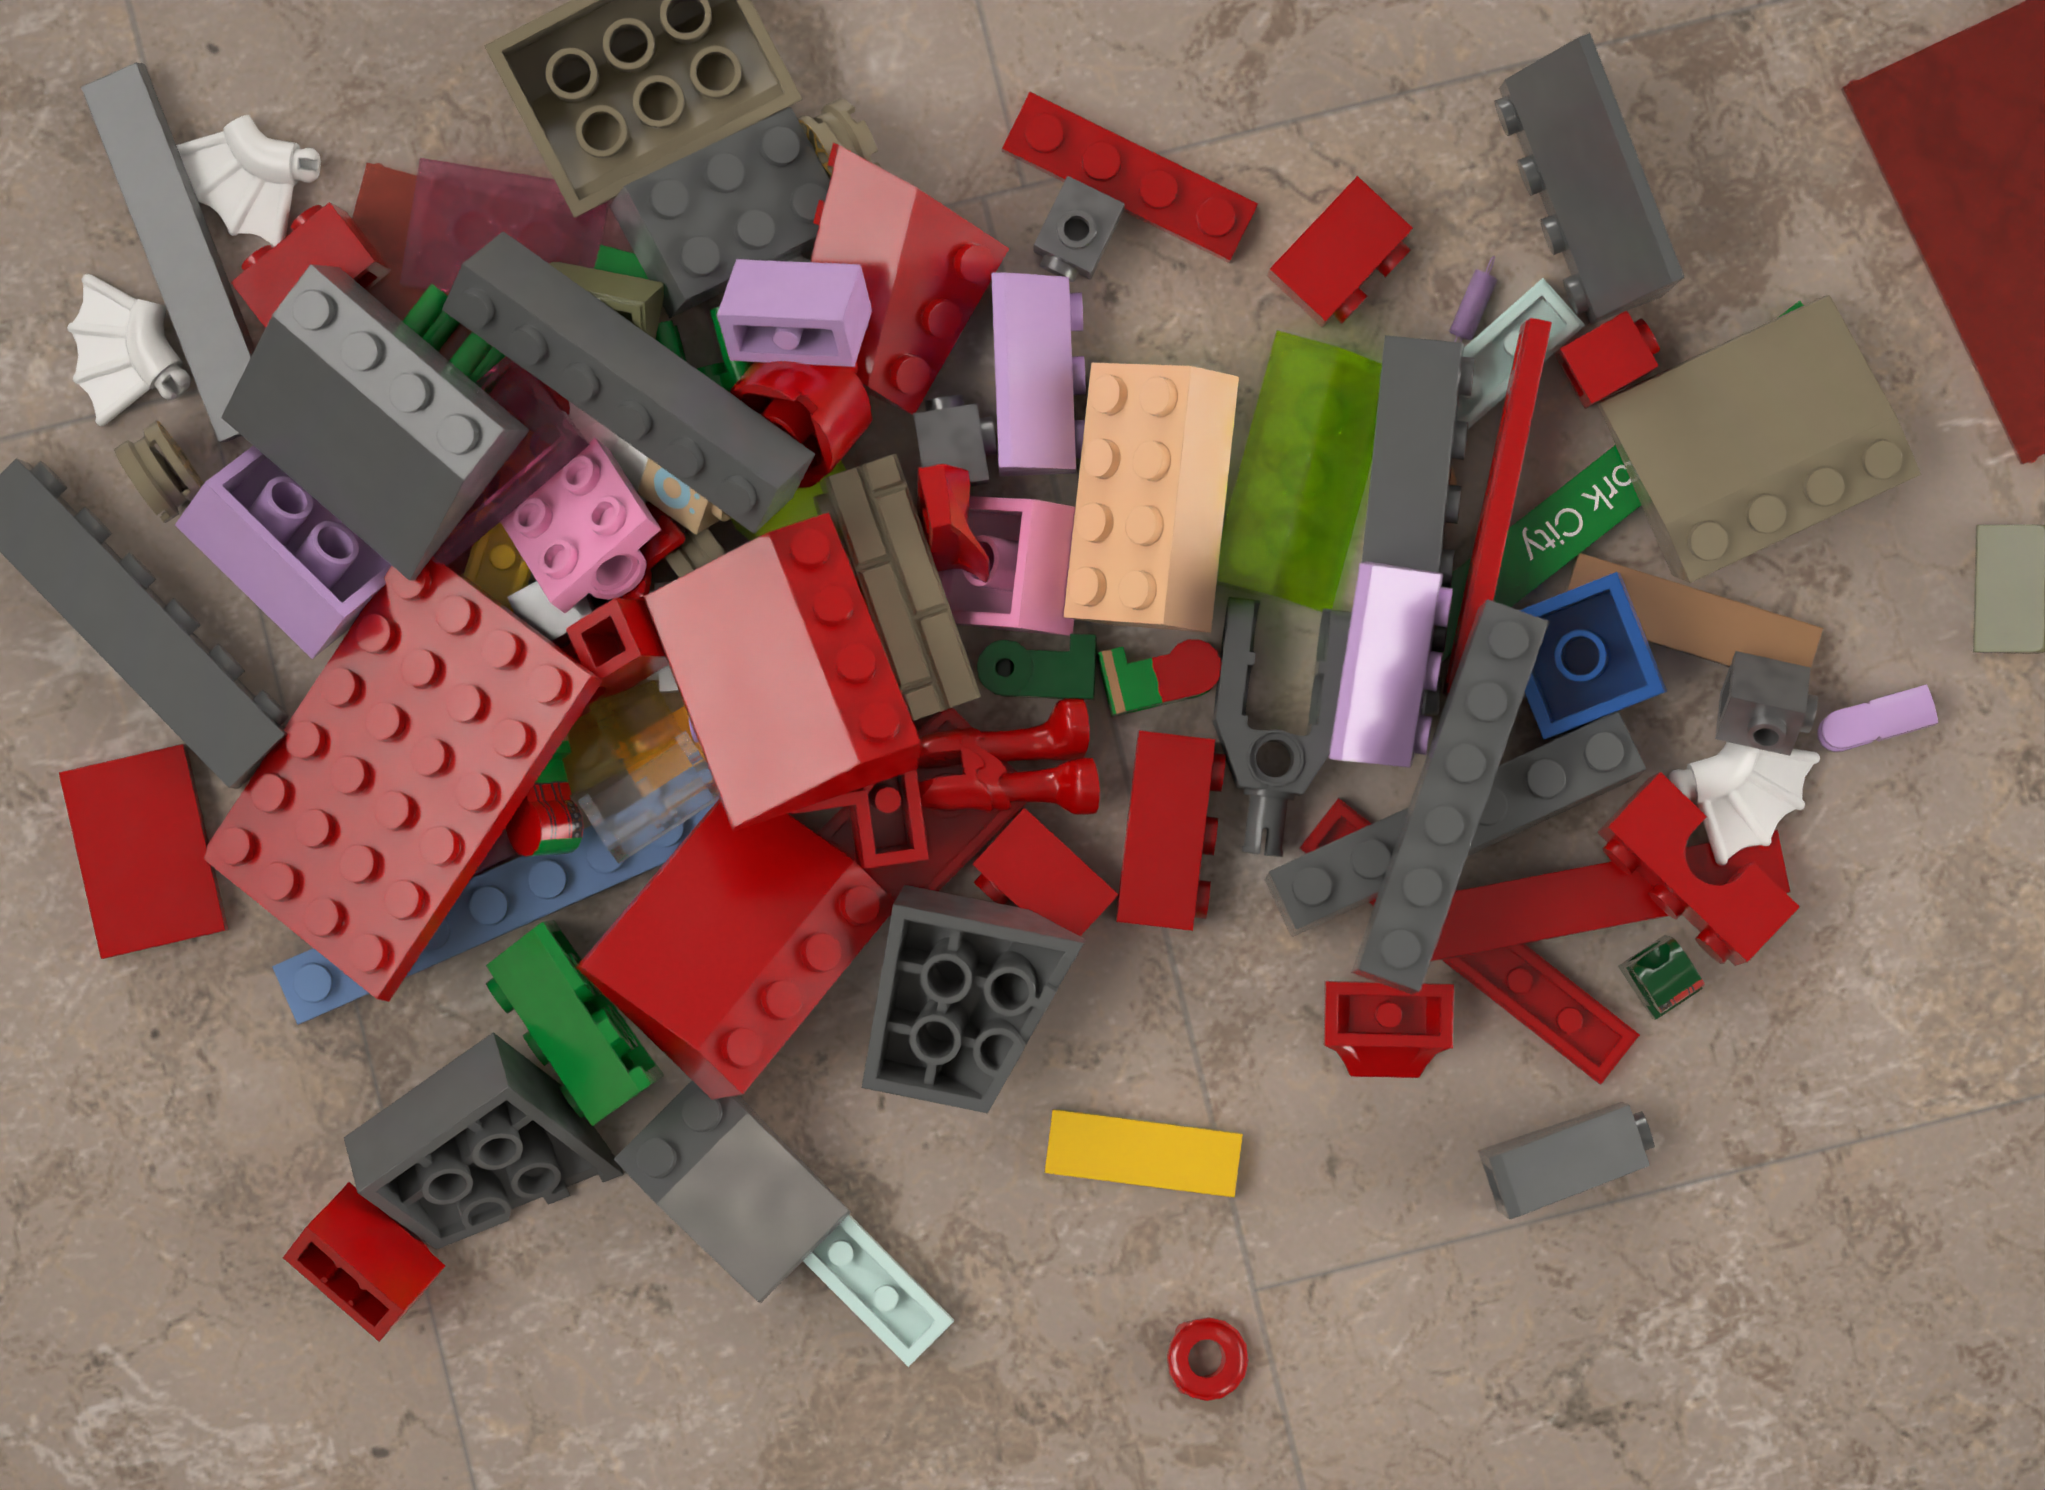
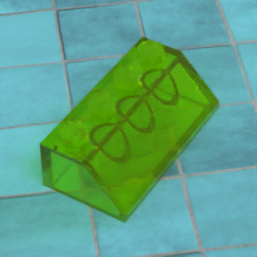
(1301, 474)

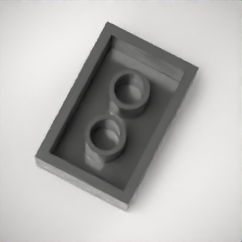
(722, 204)

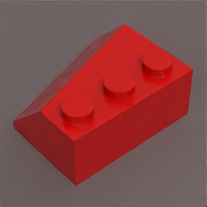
(919, 270)

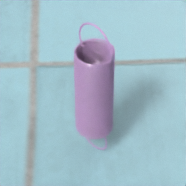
(1473, 304)

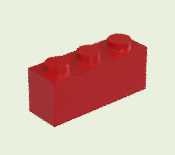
(1169, 830)

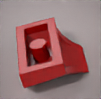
(944, 516)
(1386, 1029)

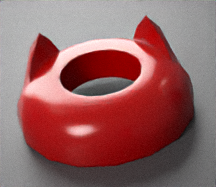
(1232, 1365)

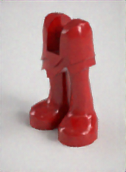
(985, 780)

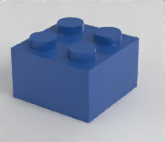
(1590, 657)

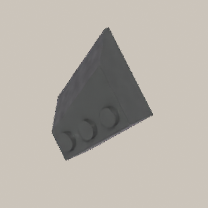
(961, 996)
(475, 1146)

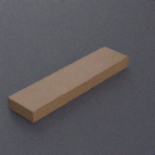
(1703, 621)

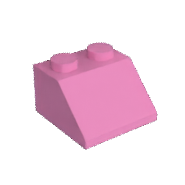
(1027, 567)

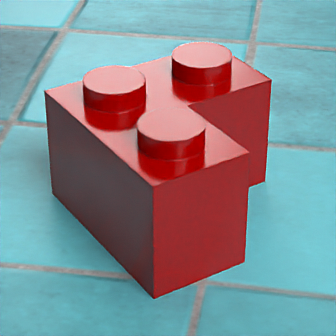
(884, 821)

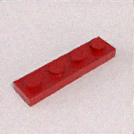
(1142, 180)

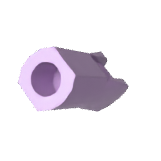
(1878, 719)

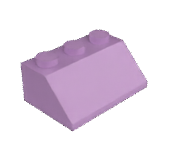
(1037, 374)
(284, 550)
(1389, 665)

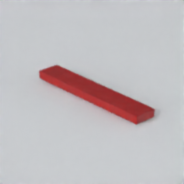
(1501, 481)
(1577, 901)
(1521, 983)

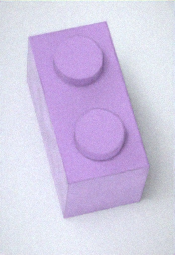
(795, 312)

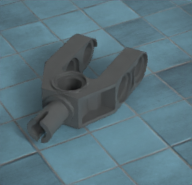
(1241, 743)

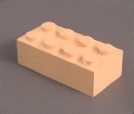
(1151, 496)

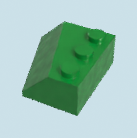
(571, 1023)

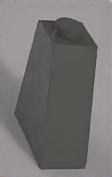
(1566, 1158)

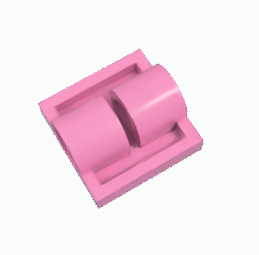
(584, 530)

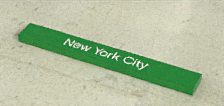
(1557, 531)

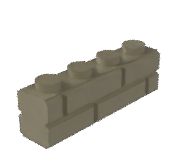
(899, 584)

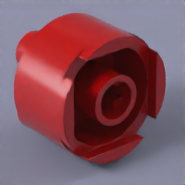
(811, 403)

